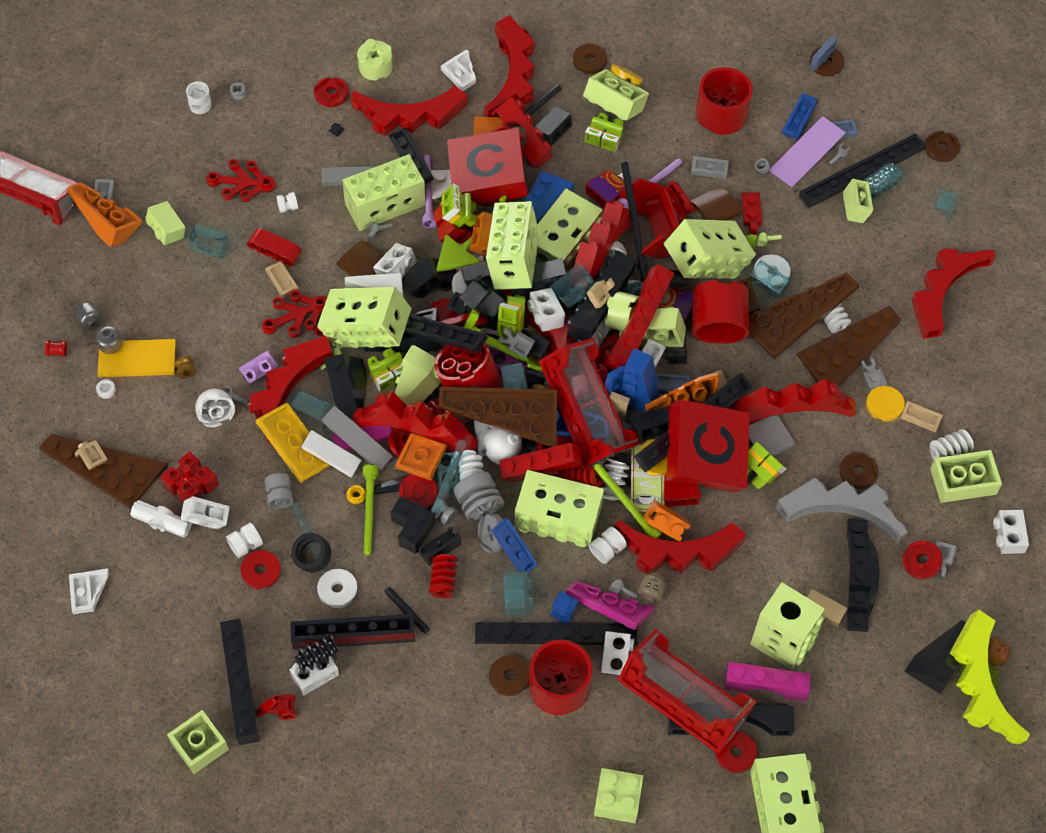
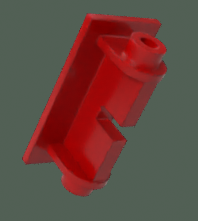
(685, 202)

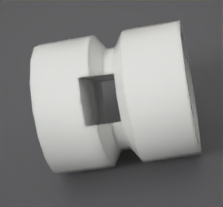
(198, 97)
(244, 540)
(605, 547)

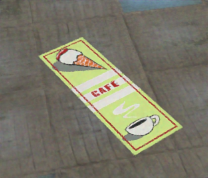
(644, 486)

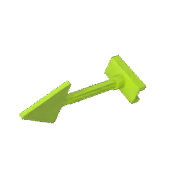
(456, 255)
(532, 362)

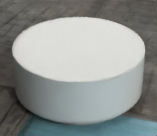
(105, 388)

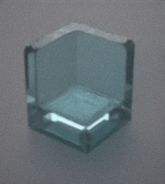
(946, 202)

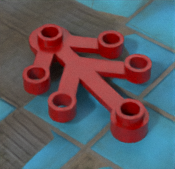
(242, 182)
(296, 312)

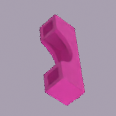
(749, 677)

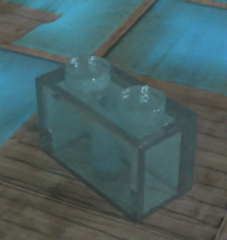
(516, 593)

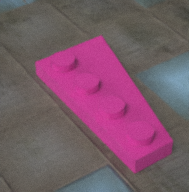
(608, 604)

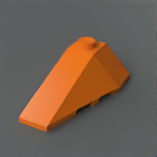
(107, 219)
(695, 391)

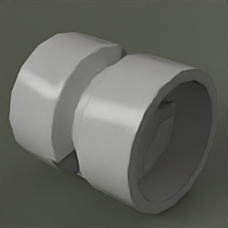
(278, 491)

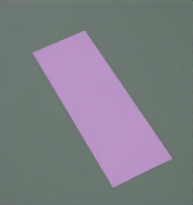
(807, 151)

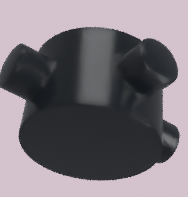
(336, 129)

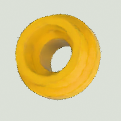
(356, 489)

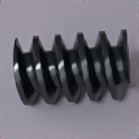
(315, 655)

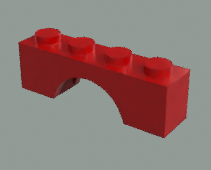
(535, 149)
(554, 458)

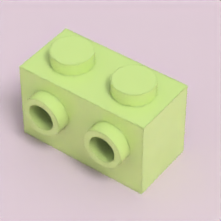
(857, 201)
(165, 223)

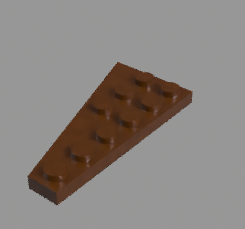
(792, 317)
(843, 351)
(516, 411)
(121, 476)

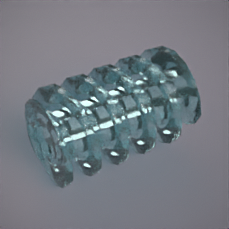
(883, 179)

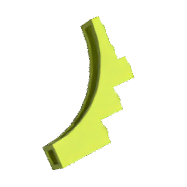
(975, 680)

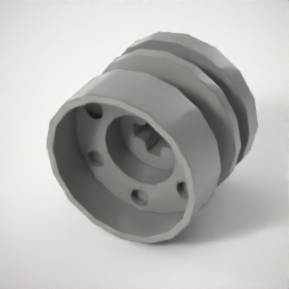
(478, 496)

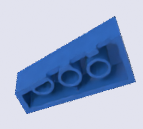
(546, 192)

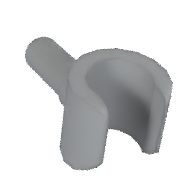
(840, 153)
(375, 228)
(233, 396)
(618, 586)

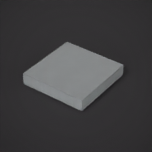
(771, 435)

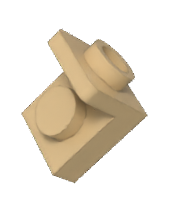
(91, 454)

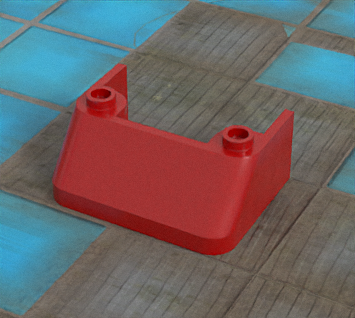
(662, 210)

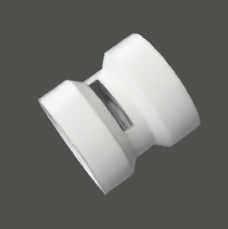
(287, 202)

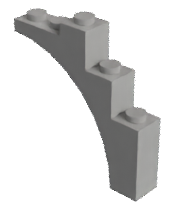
(869, 505)

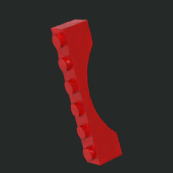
(648, 302)

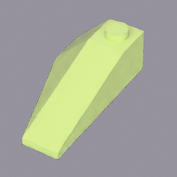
(417, 376)

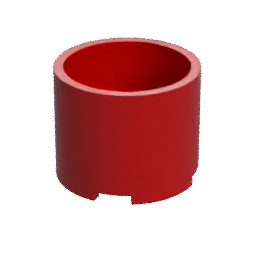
(723, 100)
(720, 312)
(467, 368)
(557, 662)

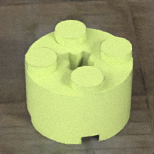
(375, 59)
(620, 310)

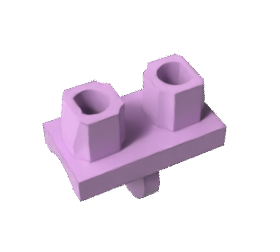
(258, 367)

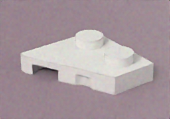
(460, 70)
(441, 183)
(86, 589)

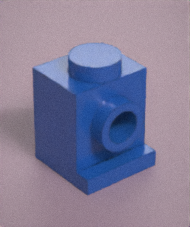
(564, 607)

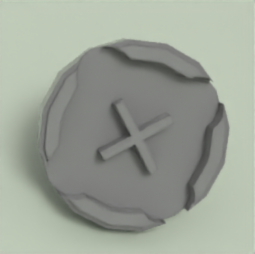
(486, 524)

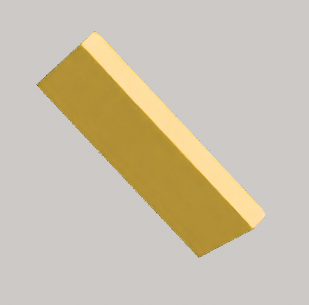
(139, 359)
(287, 436)

